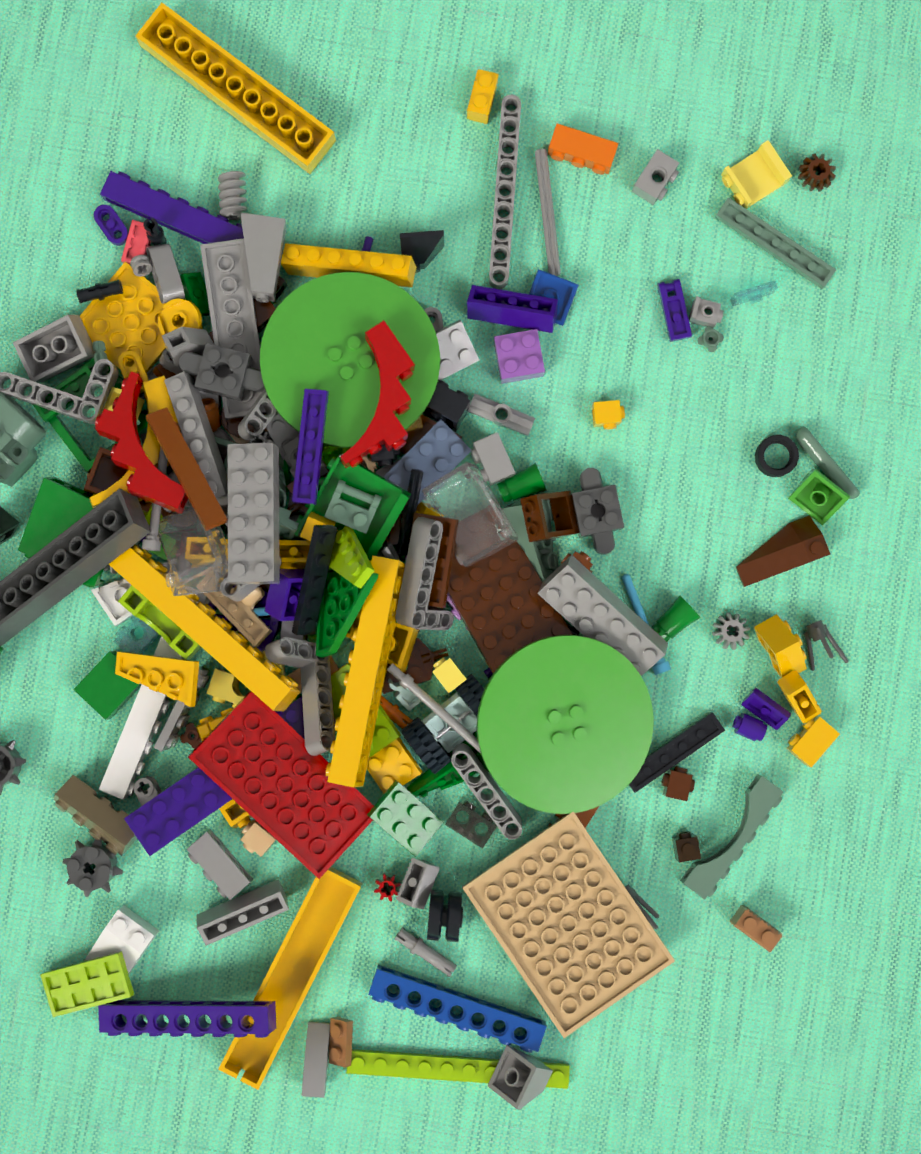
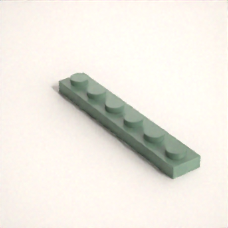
(775, 243)

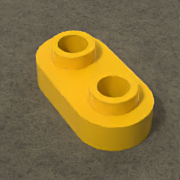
(138, 367)

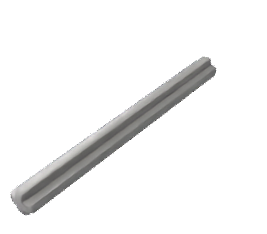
(547, 212)

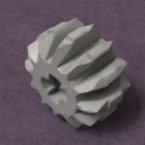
(730, 639)

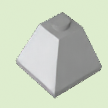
(519, 1077)

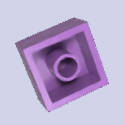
(519, 356)

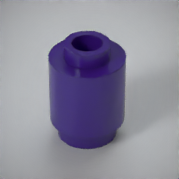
(749, 727)

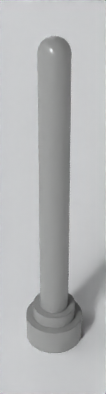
(151, 541)

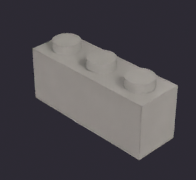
(219, 865)

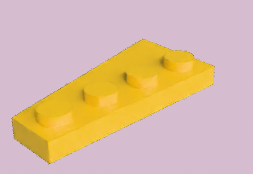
(161, 674)

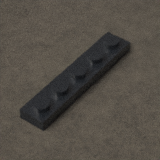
(314, 579)
(677, 750)

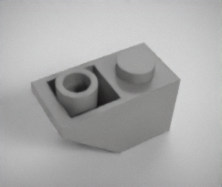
(185, 340)

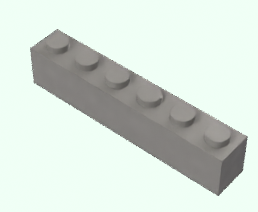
(198, 432)

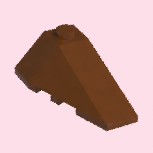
(789, 548)

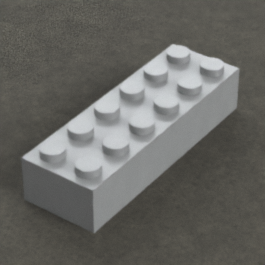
(253, 514)
(601, 614)

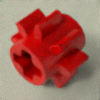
(383, 892)

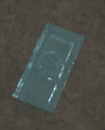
(754, 294)

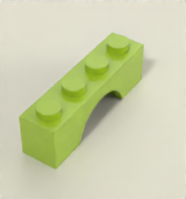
(151, 615)

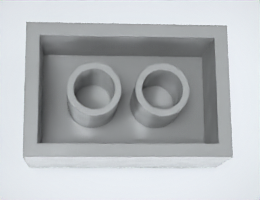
(54, 348)

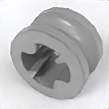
(141, 265)

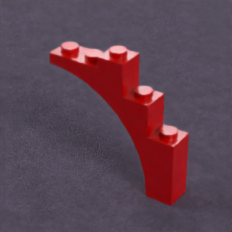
(121, 427)
(385, 427)

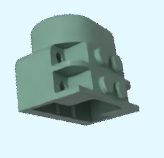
(17, 440)

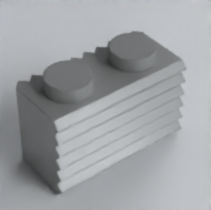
(417, 883)

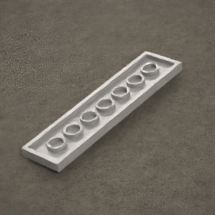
(232, 310)

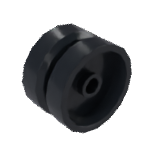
(445, 916)

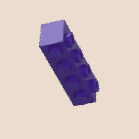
(512, 308)

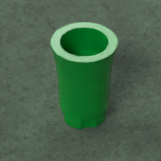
(522, 484)
(675, 619)

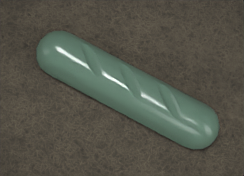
(825, 462)

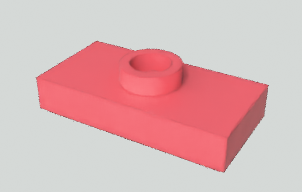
(136, 242)

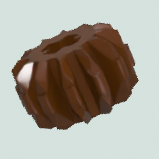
(821, 165)

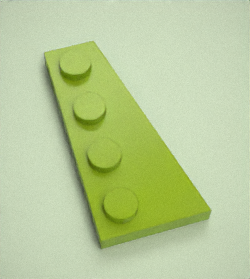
(350, 558)

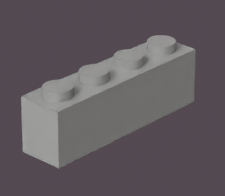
(242, 912)

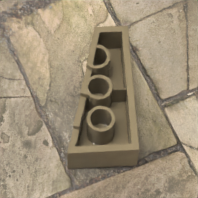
(95, 814)

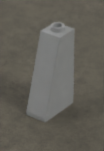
(264, 248)

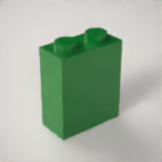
(105, 689)

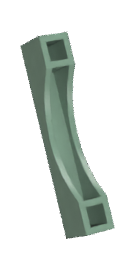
(759, 800)

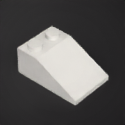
(127, 934)

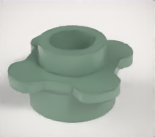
(714, 334)

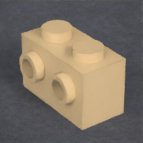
(256, 838)

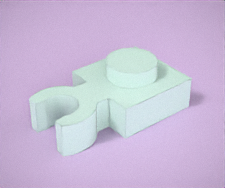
(405, 696)

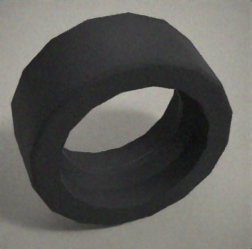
(793, 455)

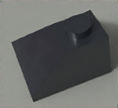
(422, 246)

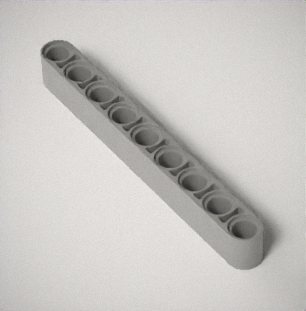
(503, 181)

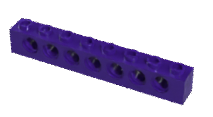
(261, 1011)

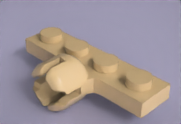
(242, 614)

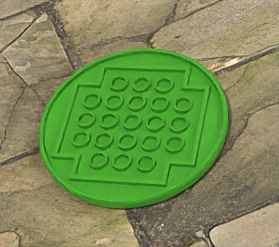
(321, 345)
(565, 724)

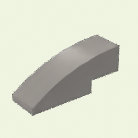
(316, 1059)

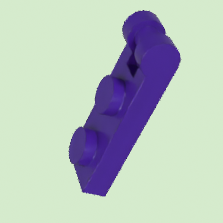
(674, 310)

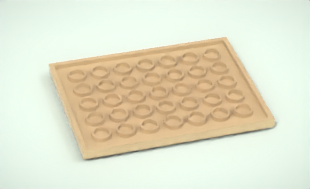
(568, 924)

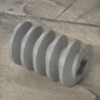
(230, 194)

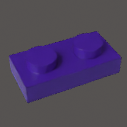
(766, 708)

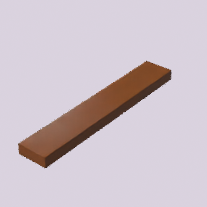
(186, 469)

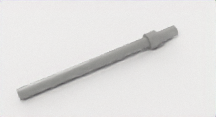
(406, 681)

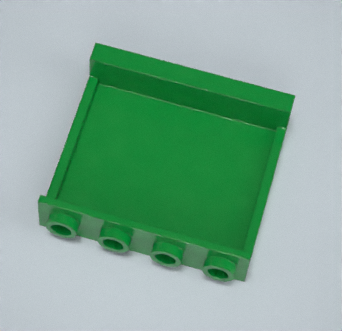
(361, 478)
(53, 512)

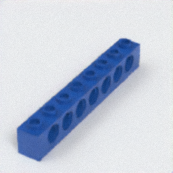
(528, 1042)

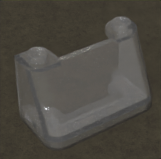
(482, 522)
(194, 555)

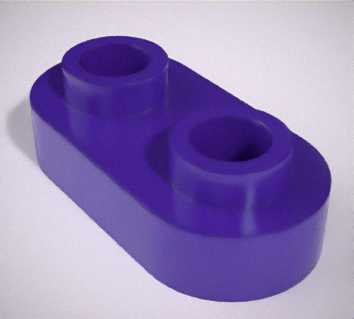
(112, 225)

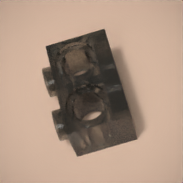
(467, 828)

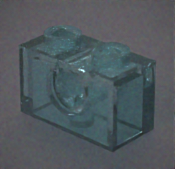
(129, 643)

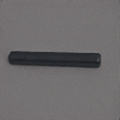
(409, 510)

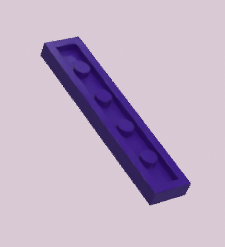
(310, 446)

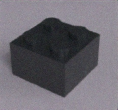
(447, 406)

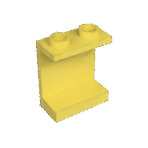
(756, 176)

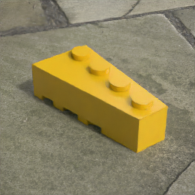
(402, 644)

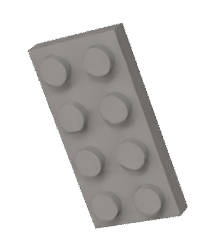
(178, 717)

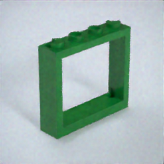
(71, 441)

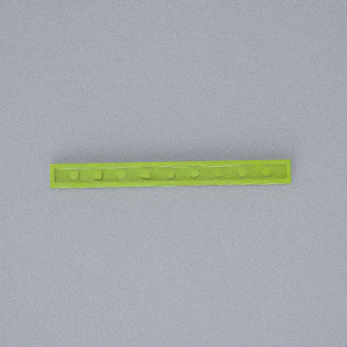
(439, 1067)

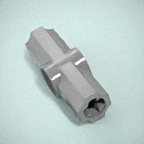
(487, 408)

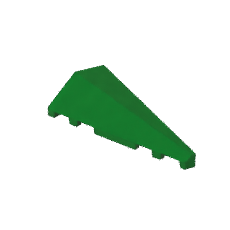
(444, 778)

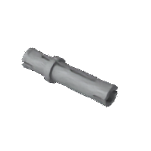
(417, 946)

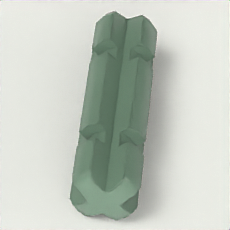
(99, 348)

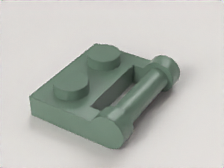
(350, 513)

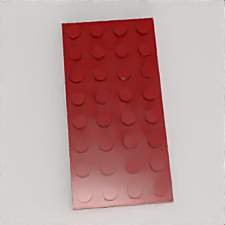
(282, 785)

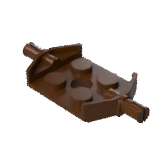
(419, 665)

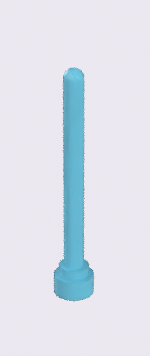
(661, 666)

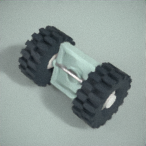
(433, 734)

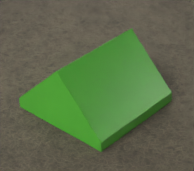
(818, 496)

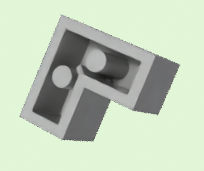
(492, 458)

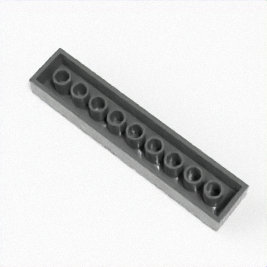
(70, 561)

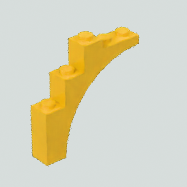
(156, 399)

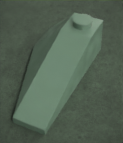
(539, 552)

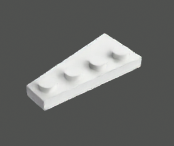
(109, 596)

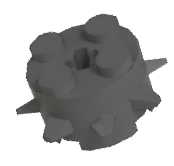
(9, 764)
(80, 871)

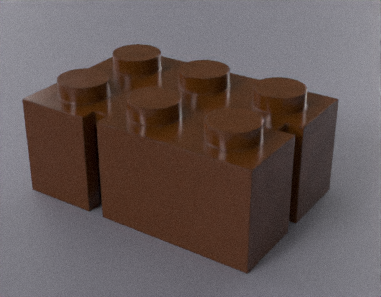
(105, 474)

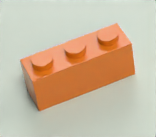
(582, 149)

